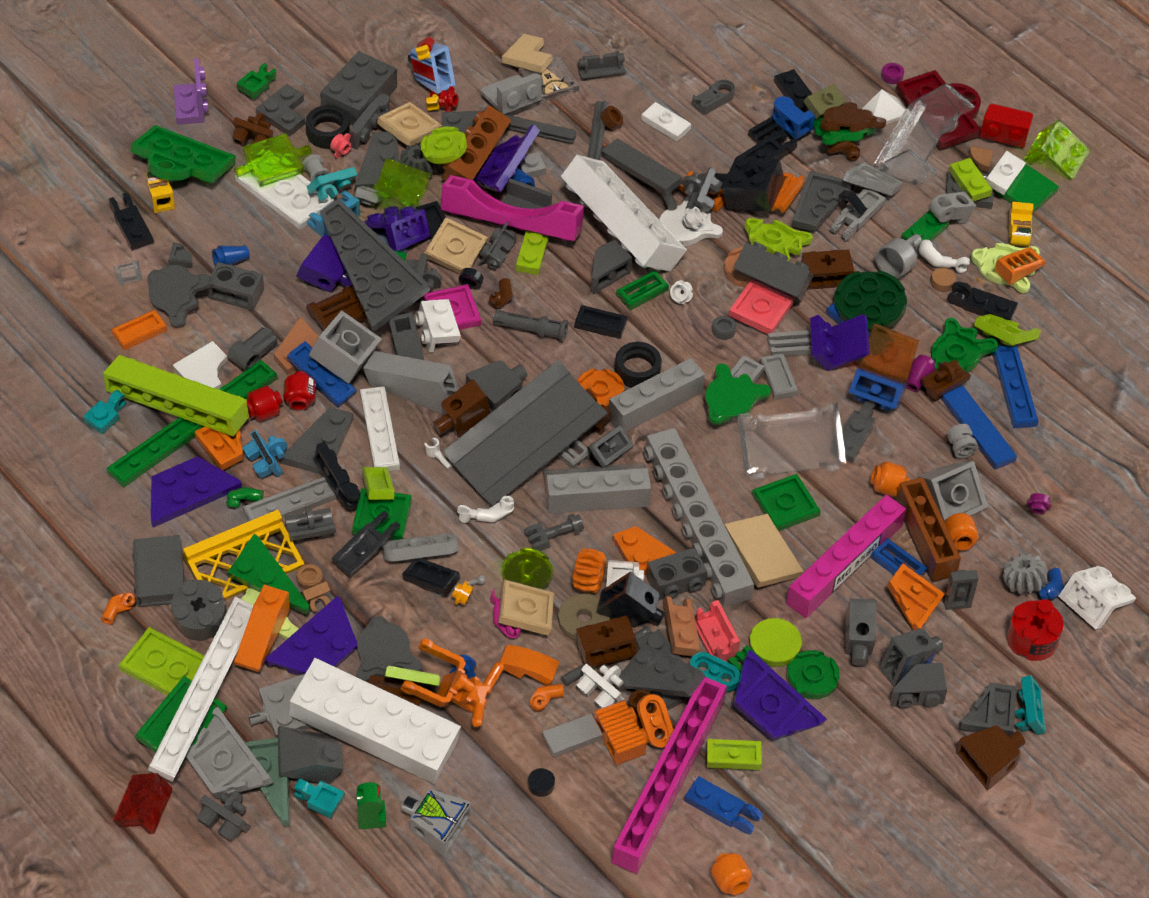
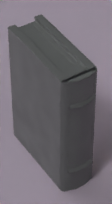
(157, 569)

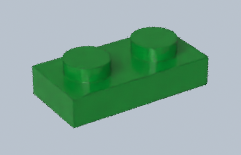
(927, 227)

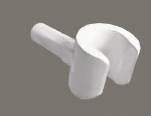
(434, 451)

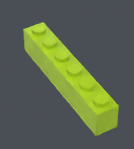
(176, 395)

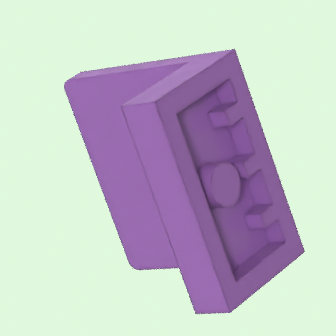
(188, 98)

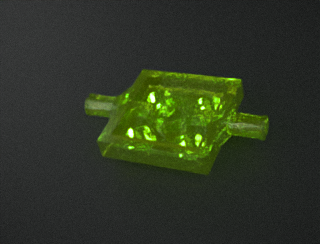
(273, 160)

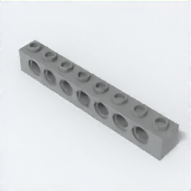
(691, 499)

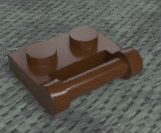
(351, 307)

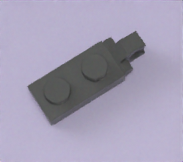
(857, 430)

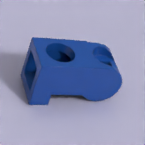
(792, 118)

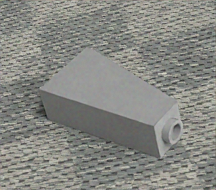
(412, 379)

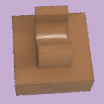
(316, 593)

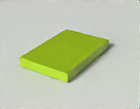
(160, 661)

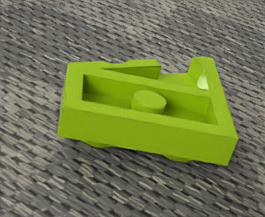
(1005, 330)

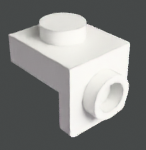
(617, 569)

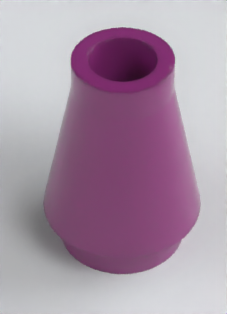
(920, 367)

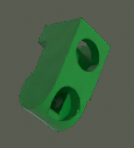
(370, 806)

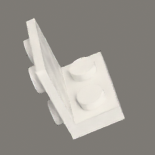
(1095, 595)

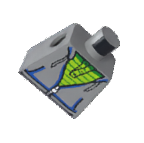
(437, 819)

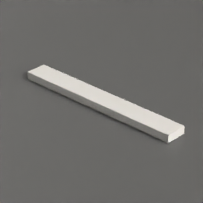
(202, 691)

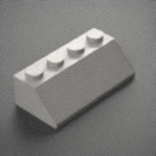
(597, 487)

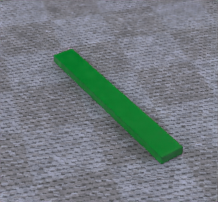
(182, 431)

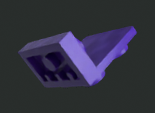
(402, 225)
(839, 343)

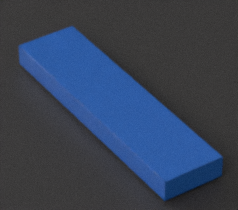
(1015, 387)
(986, 435)

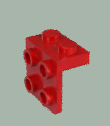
(1006, 125)

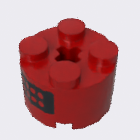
(1035, 629)

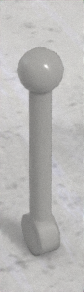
(479, 580)

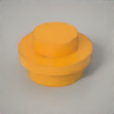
(462, 593)

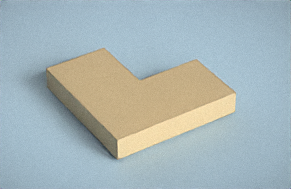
(526, 54)

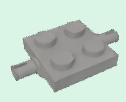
(276, 706)

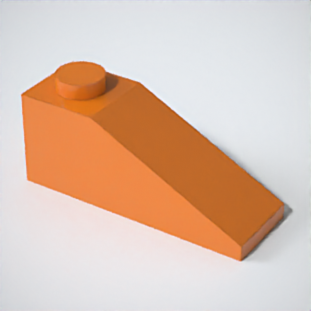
(262, 627)

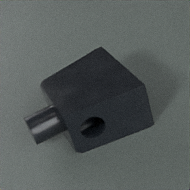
(630, 598)

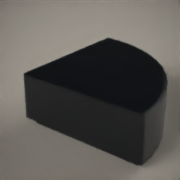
(853, 199)

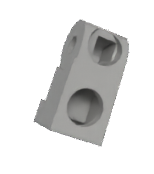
(950, 207)

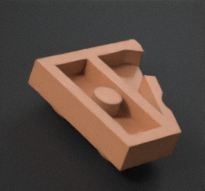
(298, 334)

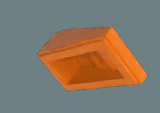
(1011, 275)

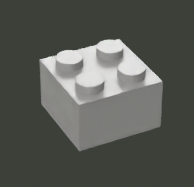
(344, 346)

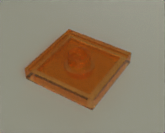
(889, 353)

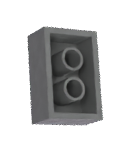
(359, 85)

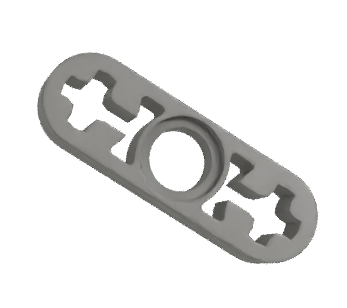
(420, 547)

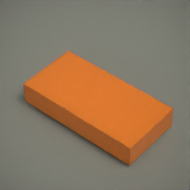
(139, 329)

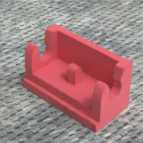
(716, 632)

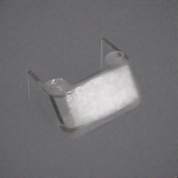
(919, 132)

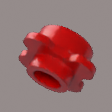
(448, 99)

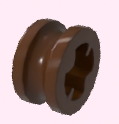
(636, 696)

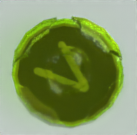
(528, 568)

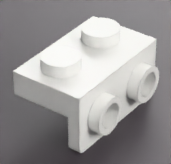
(436, 323)

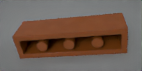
(928, 529)

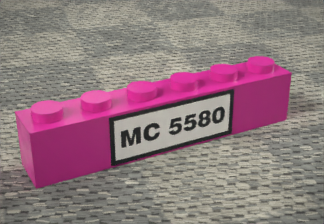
(845, 556)

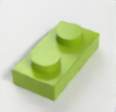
(970, 179)
(532, 253)
(734, 754)

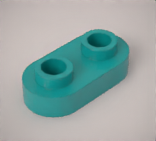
(716, 669)

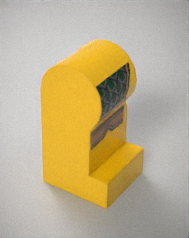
(160, 189)
(1020, 224)

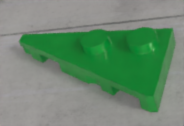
(258, 568)

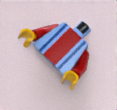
(432, 68)

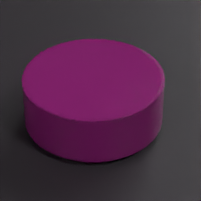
(892, 73)

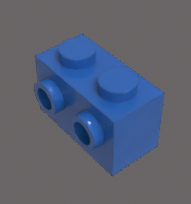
(877, 388)

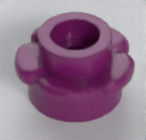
(1039, 503)

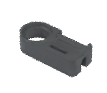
(713, 97)

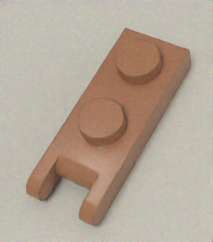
(681, 627)

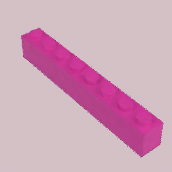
(668, 775)

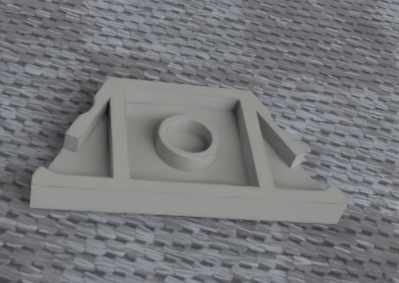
(225, 759)

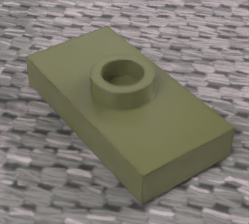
(824, 99)

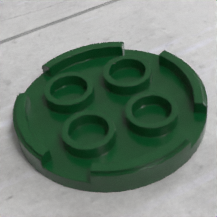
(872, 294)

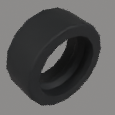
(326, 114)
(637, 350)

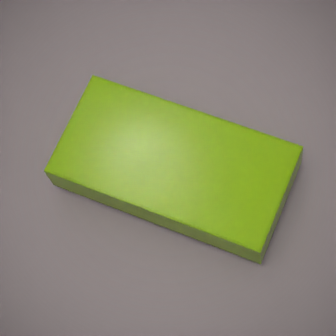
(377, 483)

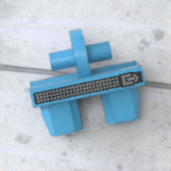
(259, 447)

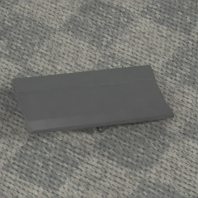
(525, 433)

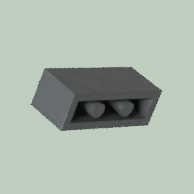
(774, 270)

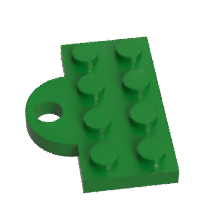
(179, 157)

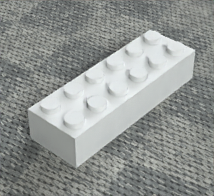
(623, 213)
(374, 720)

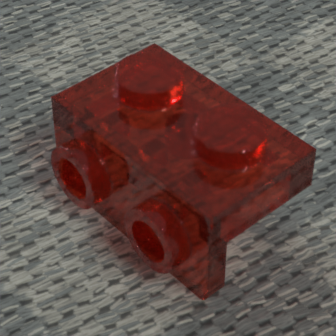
(143, 802)

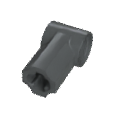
(250, 351)

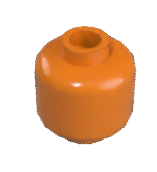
(887, 478)
(962, 530)
(731, 873)

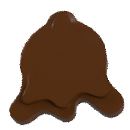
(852, 117)

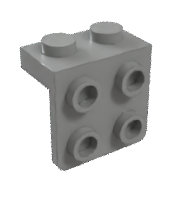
(513, 92)

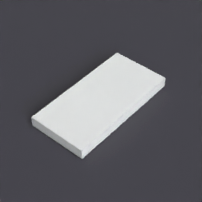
(287, 197)

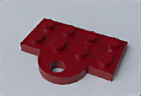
(923, 84)

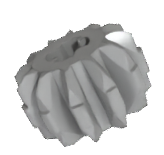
(1025, 573)

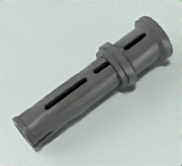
(541, 326)

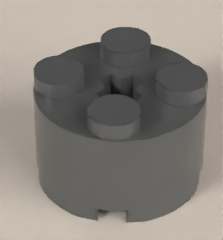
(200, 597)

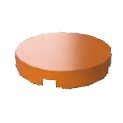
(602, 384)

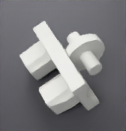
(592, 680)

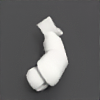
(928, 252)
(490, 515)

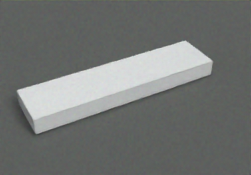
(379, 428)

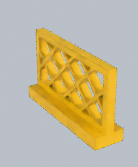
(236, 538)

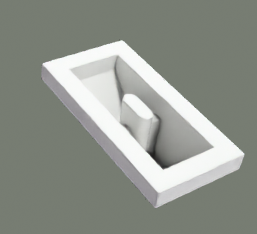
(886, 106)

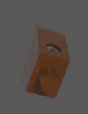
(463, 410)
(990, 754)

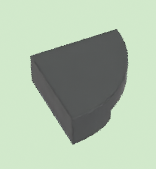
(180, 256)

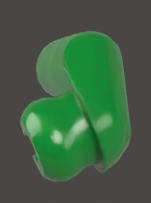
(244, 494)

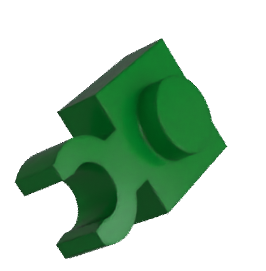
(256, 83)

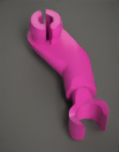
(509, 631)

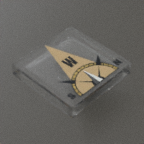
(555, 80)

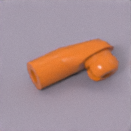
(544, 694)

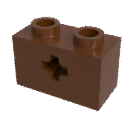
(828, 267)
(606, 641)

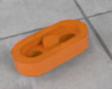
(656, 720)

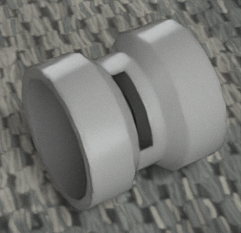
(963, 443)

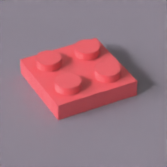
(761, 307)

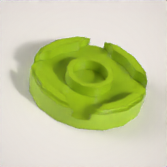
(443, 145)
(775, 641)

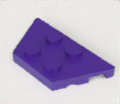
(504, 160)
(187, 488)
(323, 637)
(772, 702)

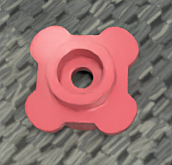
(341, 144)

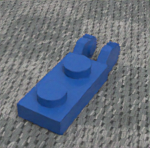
(722, 805)

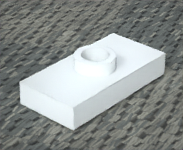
(666, 121)
(1005, 172)

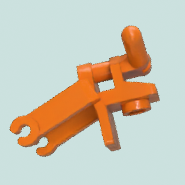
(456, 686)

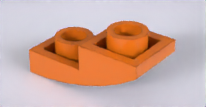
(526, 661)

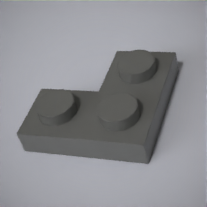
(280, 110)

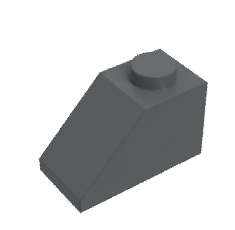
(609, 265)

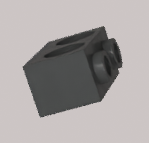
(236, 286)
(675, 570)

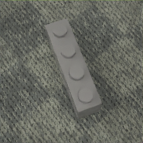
(657, 395)

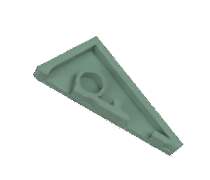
(277, 792)

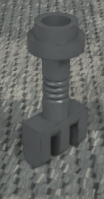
(539, 537)

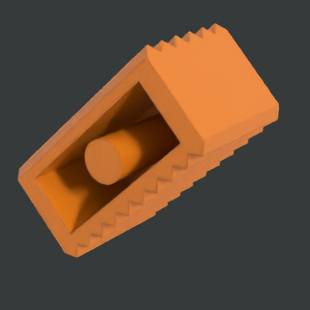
(621, 732)

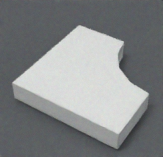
(202, 365)

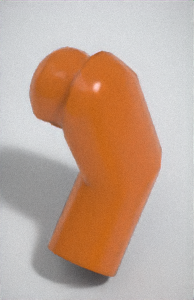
(117, 605)

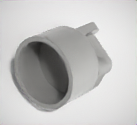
(898, 255)

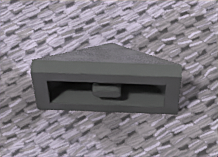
(610, 446)

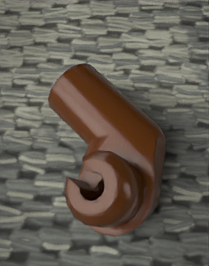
(846, 147)
(504, 296)

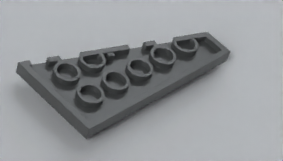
(376, 271)

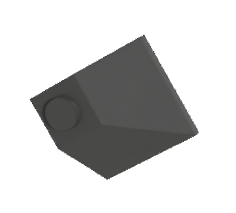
(308, 755)

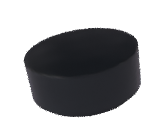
(471, 277)
(541, 782)

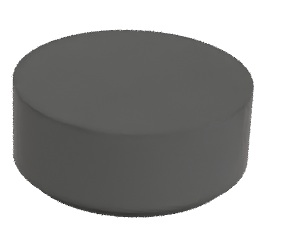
(724, 327)

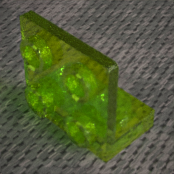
(1060, 148)
(402, 182)

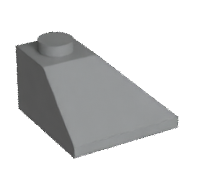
(956, 489)

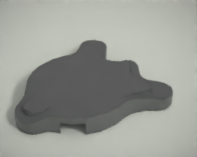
(174, 291)
(382, 646)

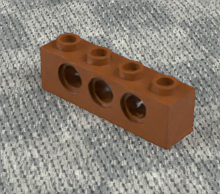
(480, 142)

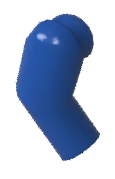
(1055, 585)

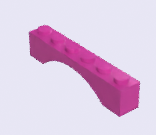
(468, 199)

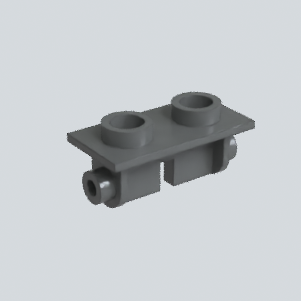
(595, 67)
(492, 253)

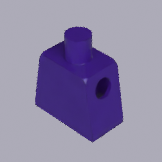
(324, 266)

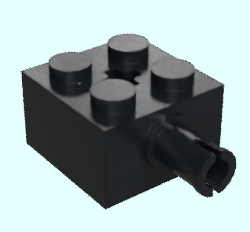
(752, 183)

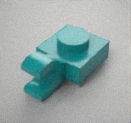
(104, 415)
(322, 799)

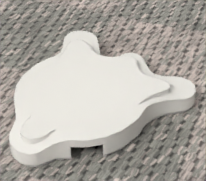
(675, 223)

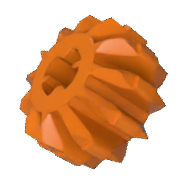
(589, 570)

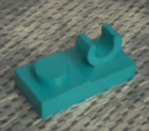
(329, 183)
(1034, 713)

